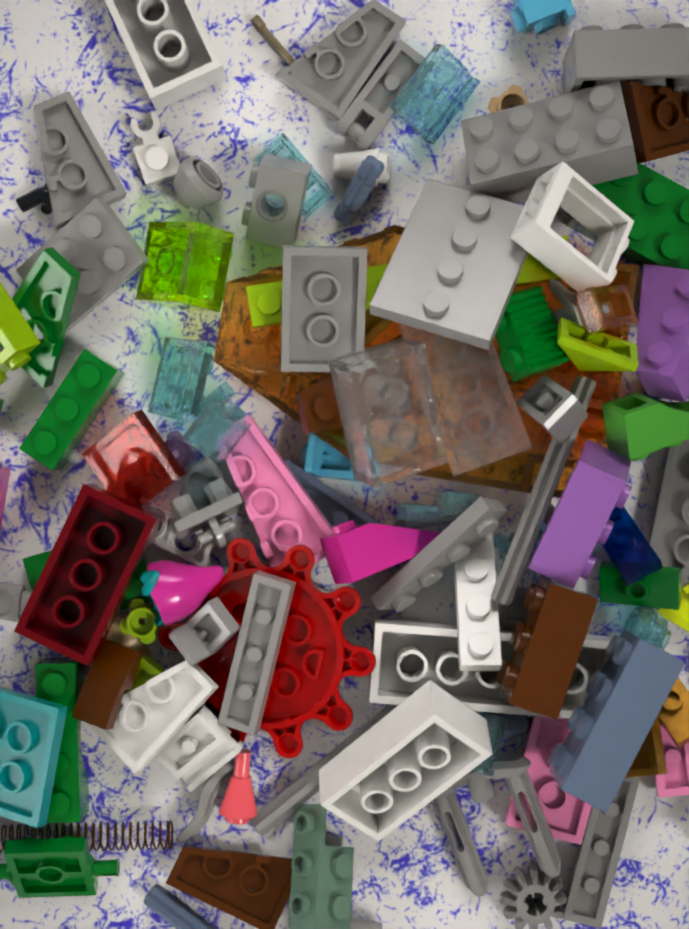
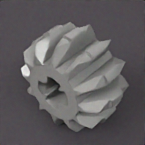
(534, 913)

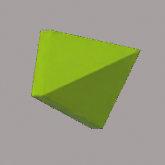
(596, 350)

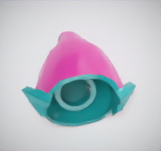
(178, 588)

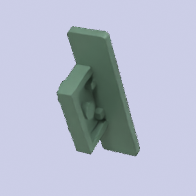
(319, 875)

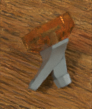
(595, 307)

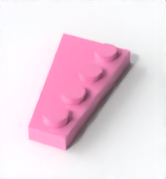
(275, 498)

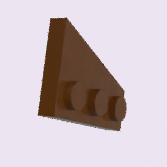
(235, 882)

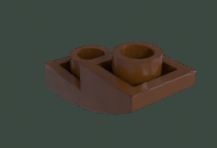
(105, 684)

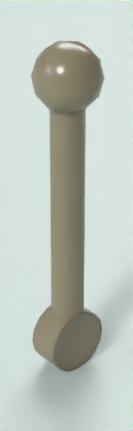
(261, 27)

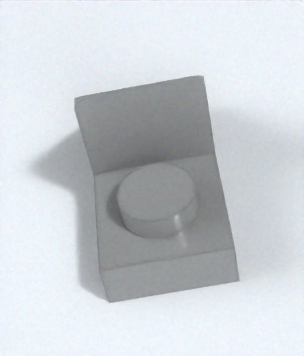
(553, 408)

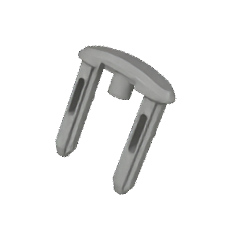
(514, 769)

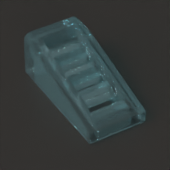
(324, 192)

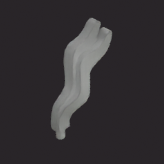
(206, 802)

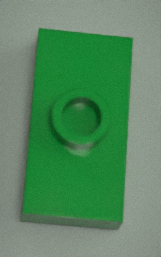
(656, 590)

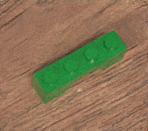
(61, 682)

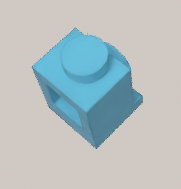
(541, 14)

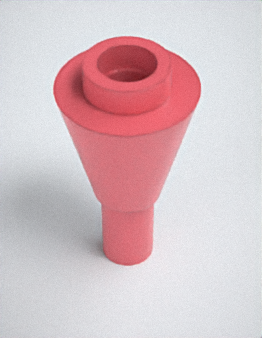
(239, 799)

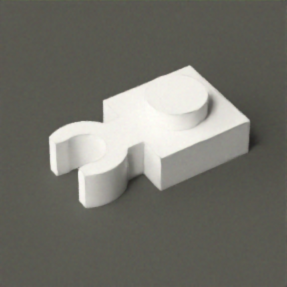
(157, 155)

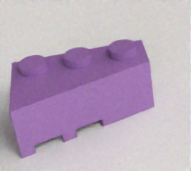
(664, 332)

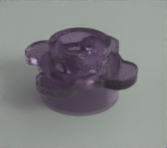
(186, 452)

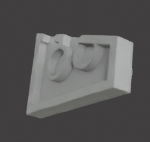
(344, 60)
(72, 159)

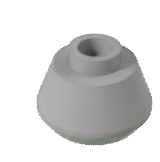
(197, 184)

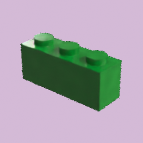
(72, 410)

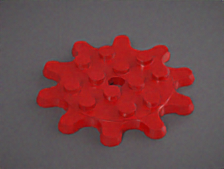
(311, 653)

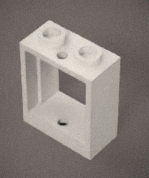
(570, 191)

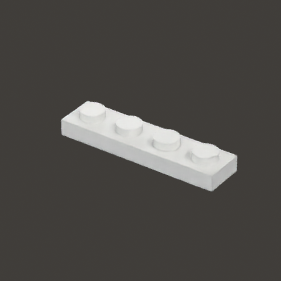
(476, 610)

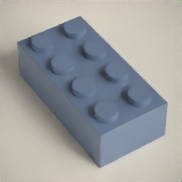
(614, 719)

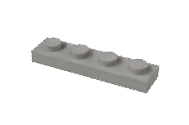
(447, 548)
(256, 652)
(598, 858)

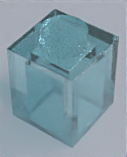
(217, 429)

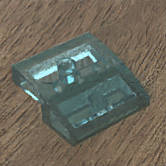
(445, 504)

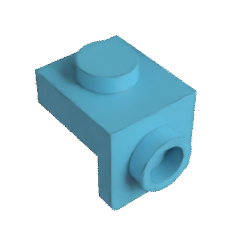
(325, 461)

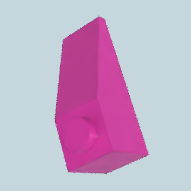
(370, 548)

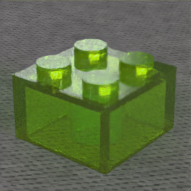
(185, 265)

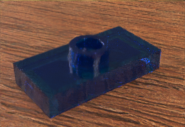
(629, 549)

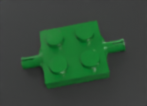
(54, 867)

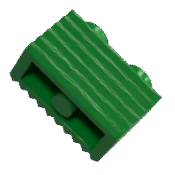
(528, 336)

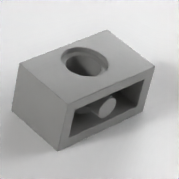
(290, 182)

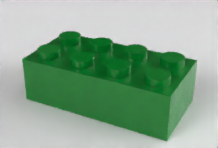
(658, 214)

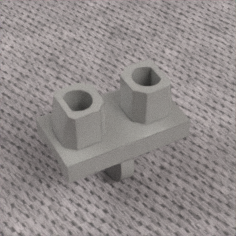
(222, 505)

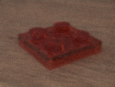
(134, 460)

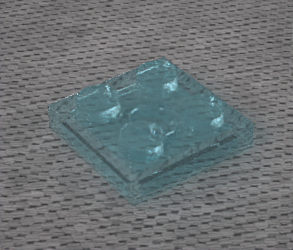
(181, 379)

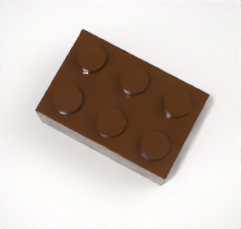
(546, 647)

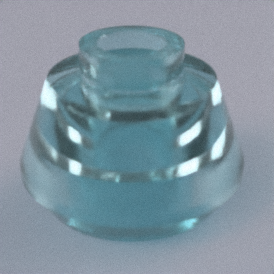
(648, 625)

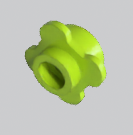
(131, 624)

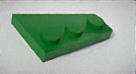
(46, 305)

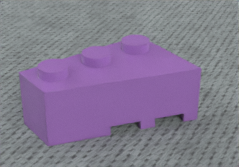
(582, 515)

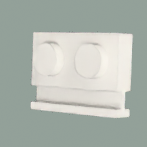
(199, 749)

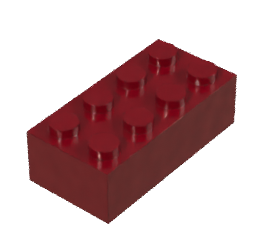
(88, 574)

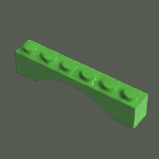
(644, 425)

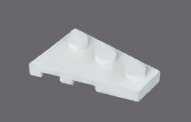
(156, 713)

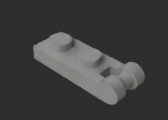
(378, 95)

